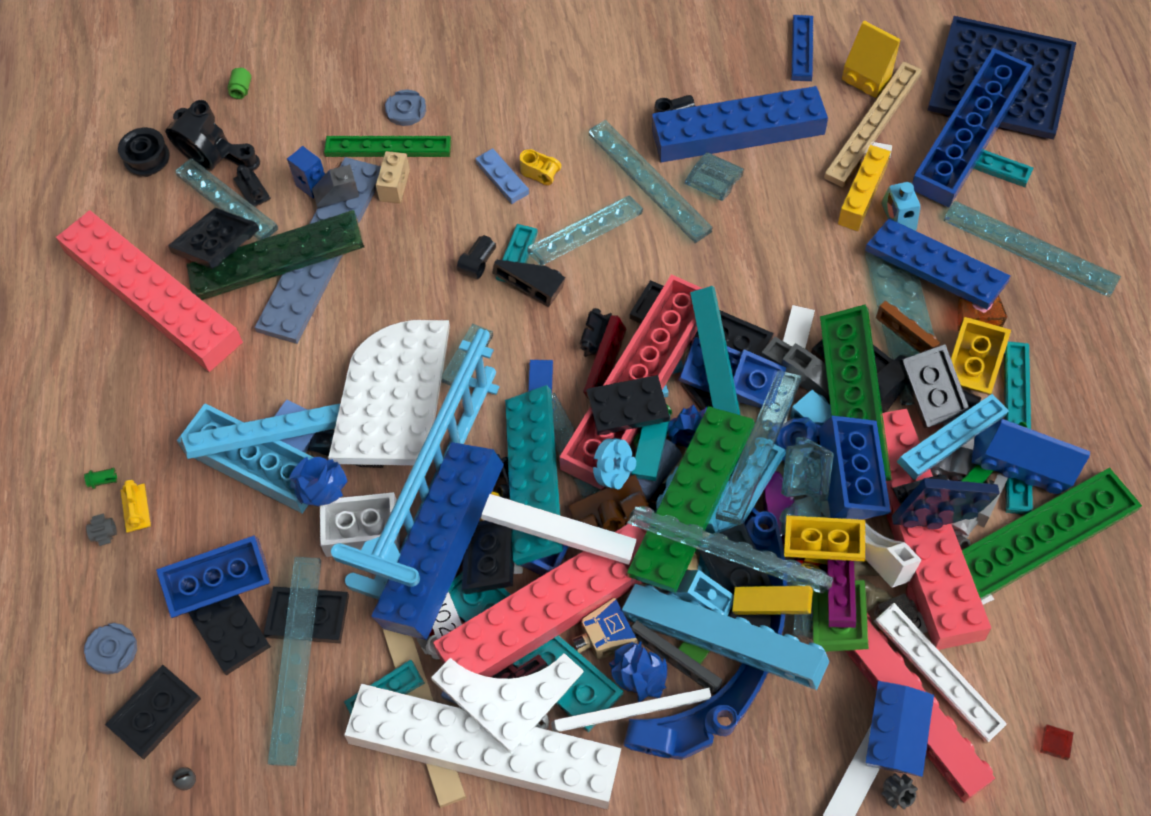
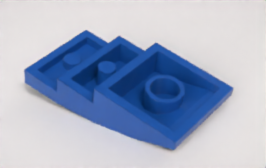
(750, 373)

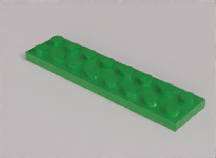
(853, 370)
(692, 496)
(1048, 532)

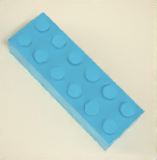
(259, 466)

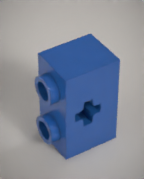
(305, 169)

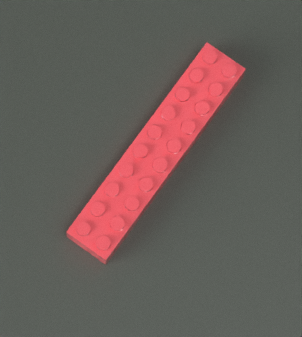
(150, 290)
(651, 352)
(942, 579)
(538, 611)

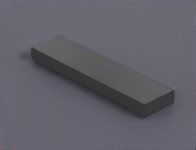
(676, 658)

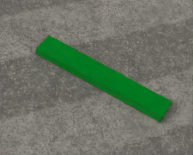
(377, 146)

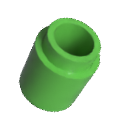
(239, 83)

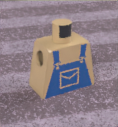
(604, 631)

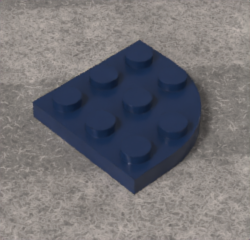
(944, 502)

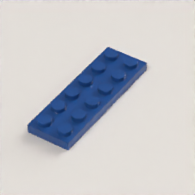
(938, 263)

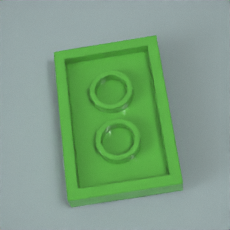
(840, 637)

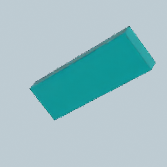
(1004, 168)
(517, 248)
(650, 451)
(401, 680)

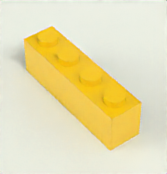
(864, 188)

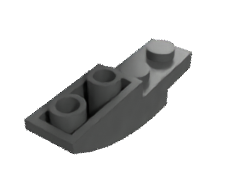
(799, 362)

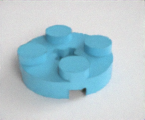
(613, 472)

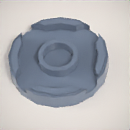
(405, 107)
(110, 648)

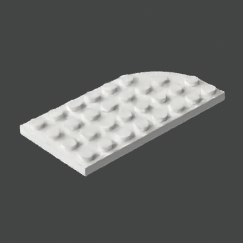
(391, 394)

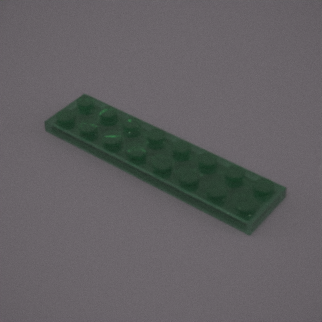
(278, 255)

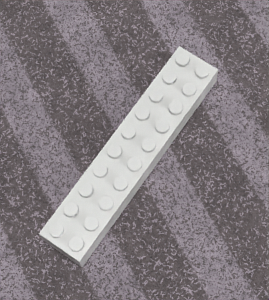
(455, 741)

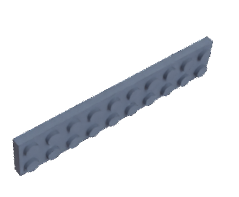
(302, 289)

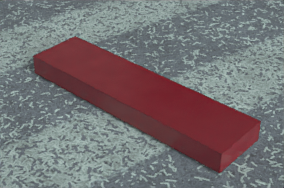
(606, 354)

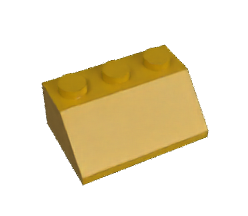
(825, 538)

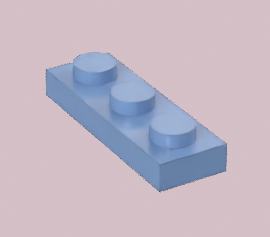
(502, 176)

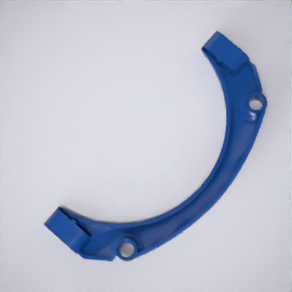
(693, 730)

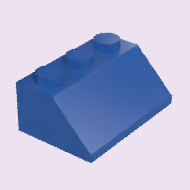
(899, 729)

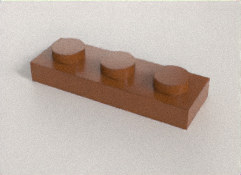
(906, 328)

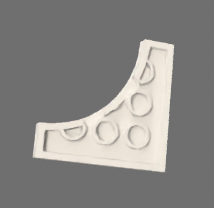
(508, 706)

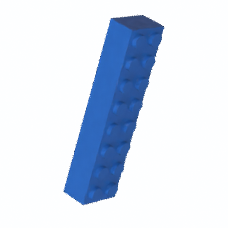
(739, 124)
(971, 127)
(439, 539)

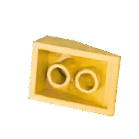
(871, 59)
(979, 354)

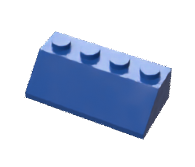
(1029, 456)
(857, 471)
(213, 576)

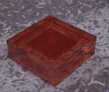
(1057, 742)

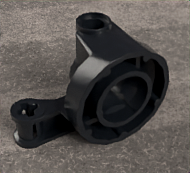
(203, 141)

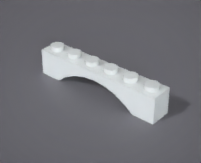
(890, 558)

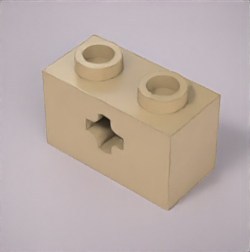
(393, 177)

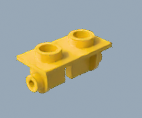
(135, 506)

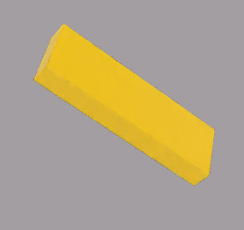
(772, 600)

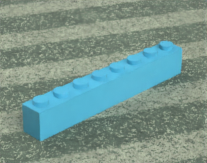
(727, 636)

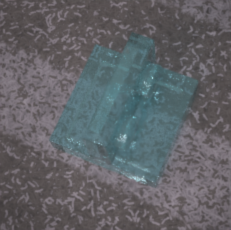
(807, 470)

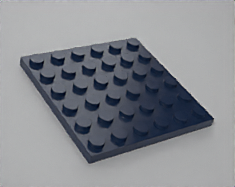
(1042, 96)

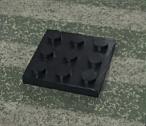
(213, 238)

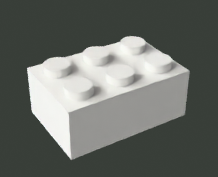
(355, 520)

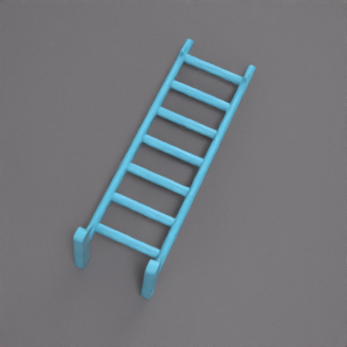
(381, 554)

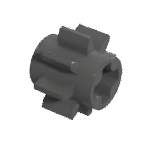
(101, 529)
(899, 791)

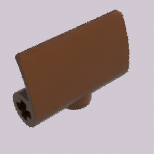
(610, 506)

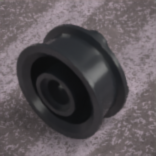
(143, 151)

